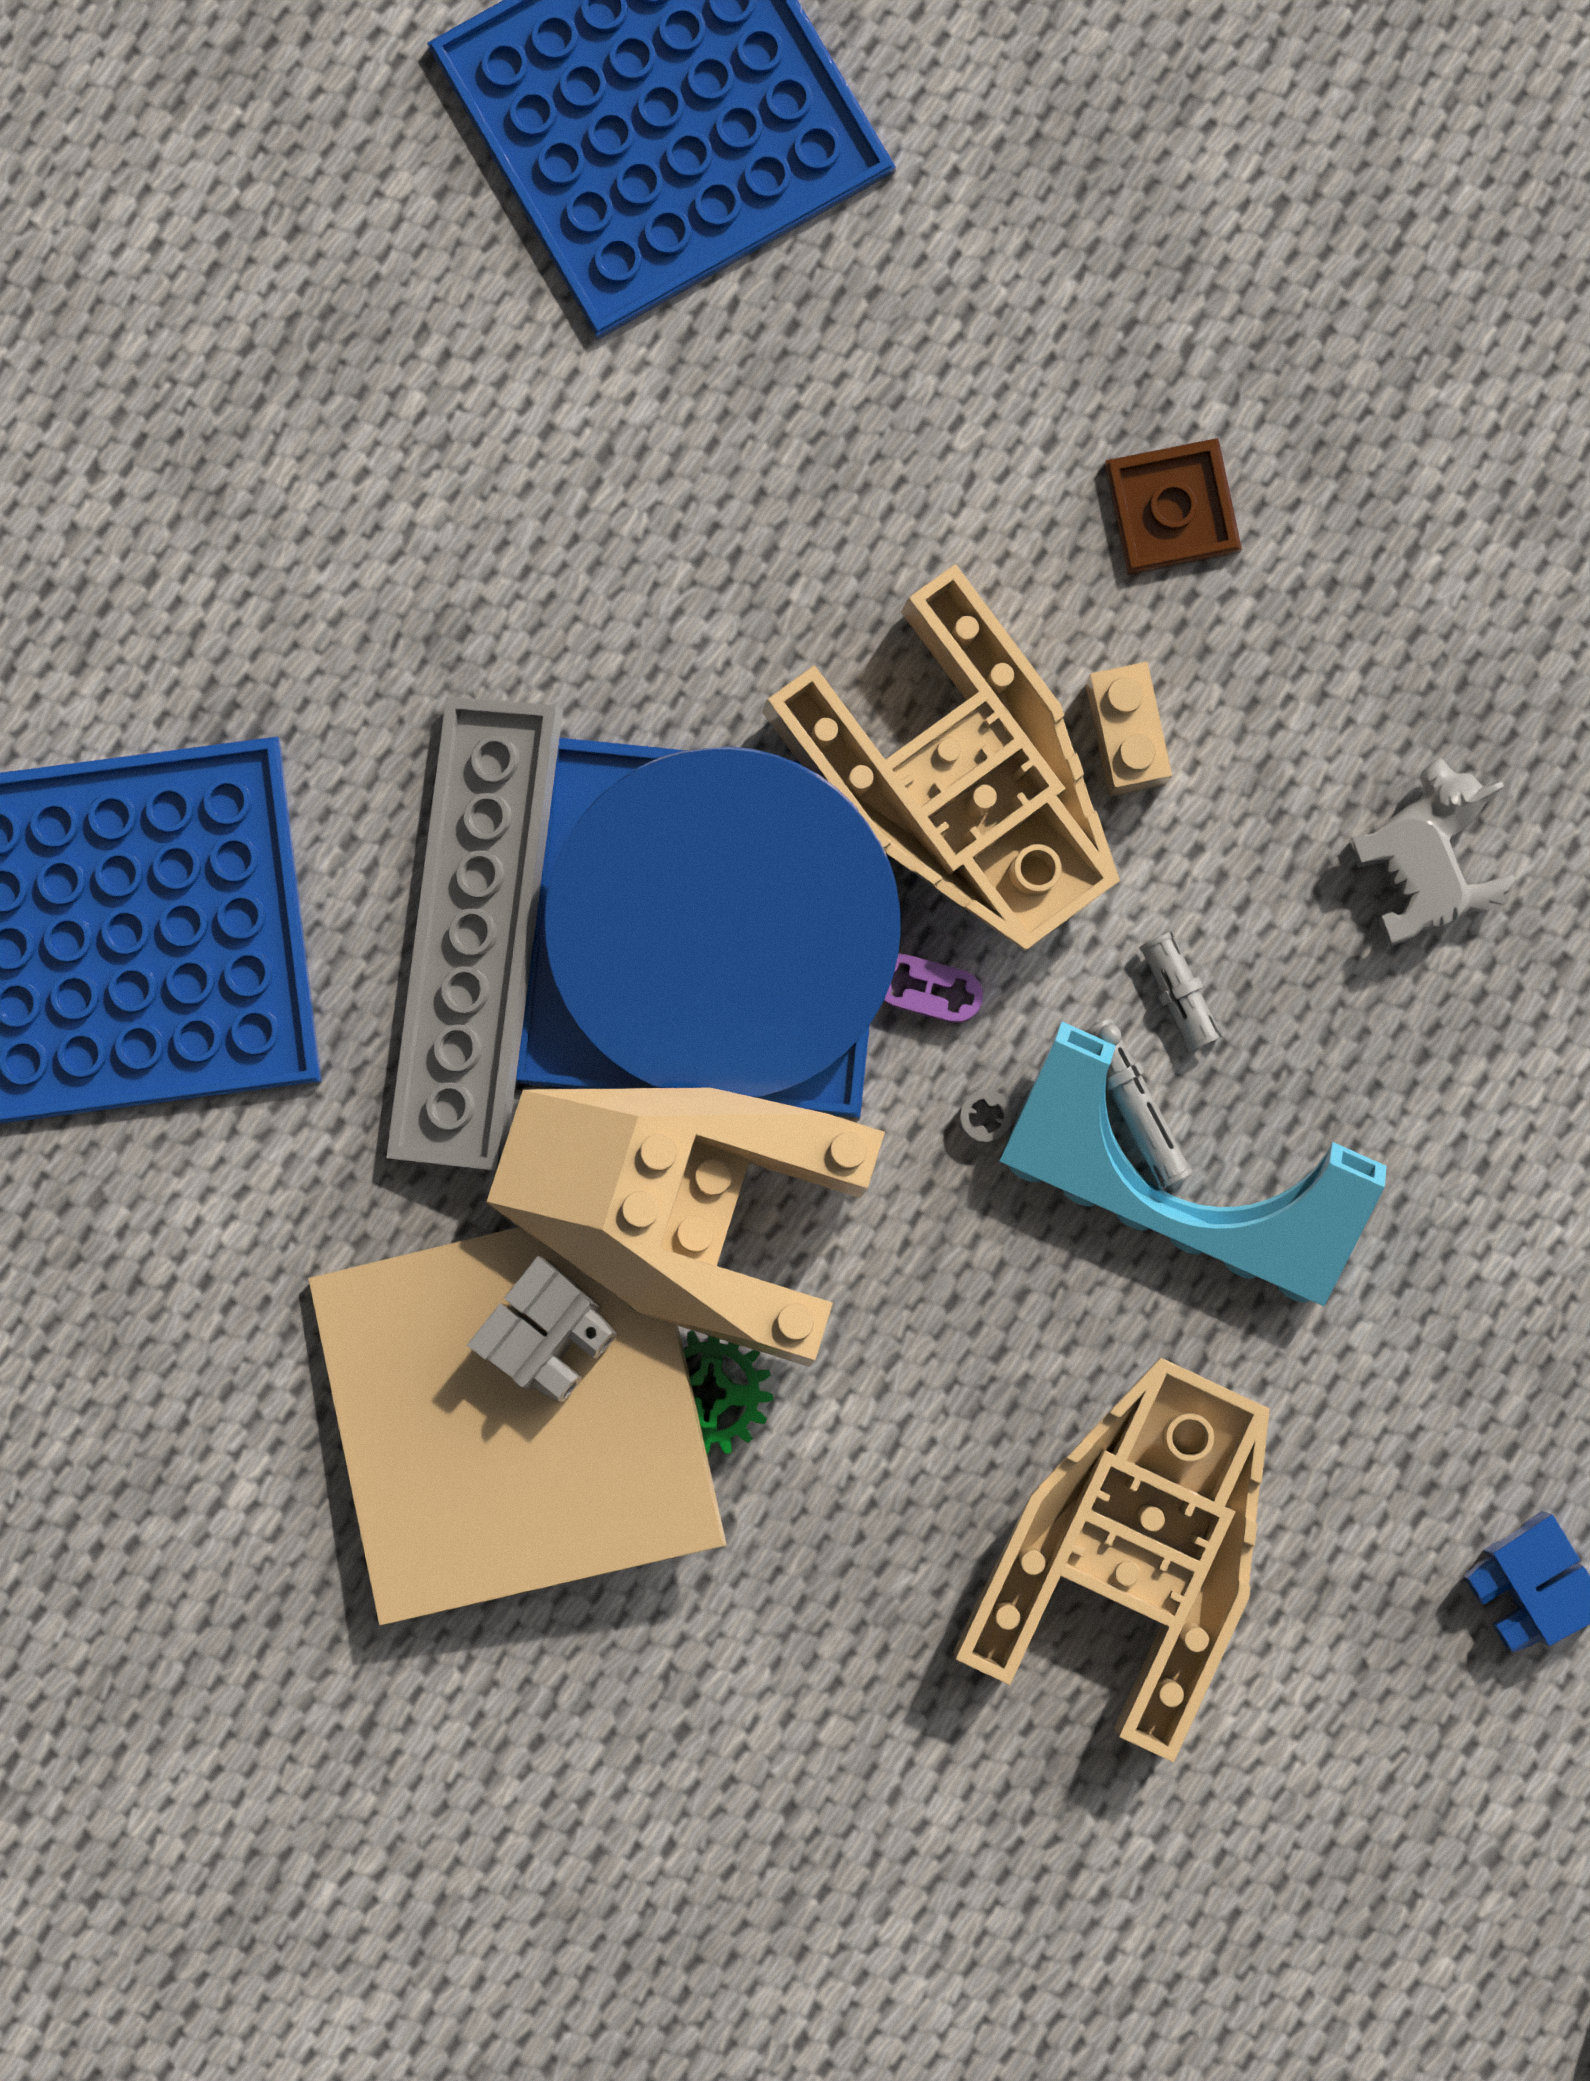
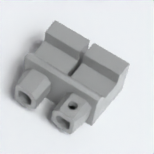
(528, 1352)

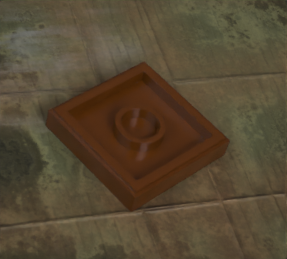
(1173, 506)

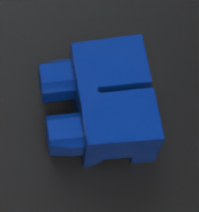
(1542, 1579)

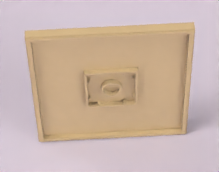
(492, 1485)

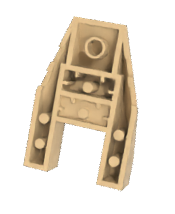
(983, 797)
(646, 1189)
(1154, 1518)

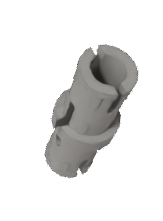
(1180, 991)

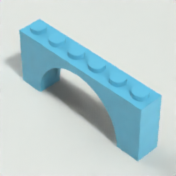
(1288, 1240)

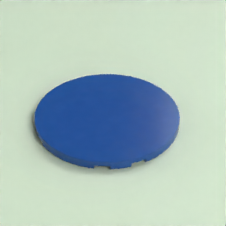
(723, 922)

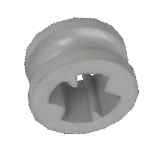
(991, 1099)

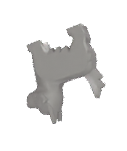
(1421, 858)

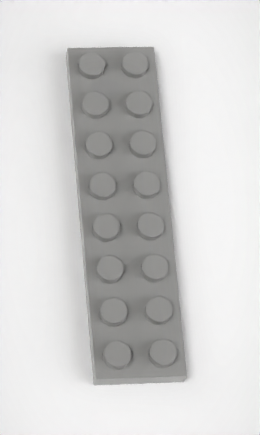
(474, 933)

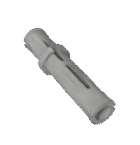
(1143, 1115)

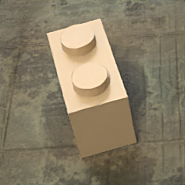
(1128, 729)

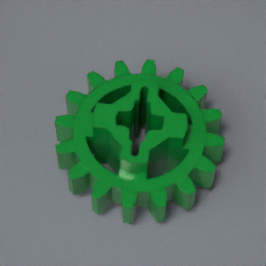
(737, 1393)

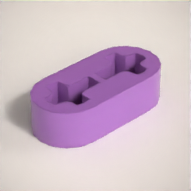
(940, 976)

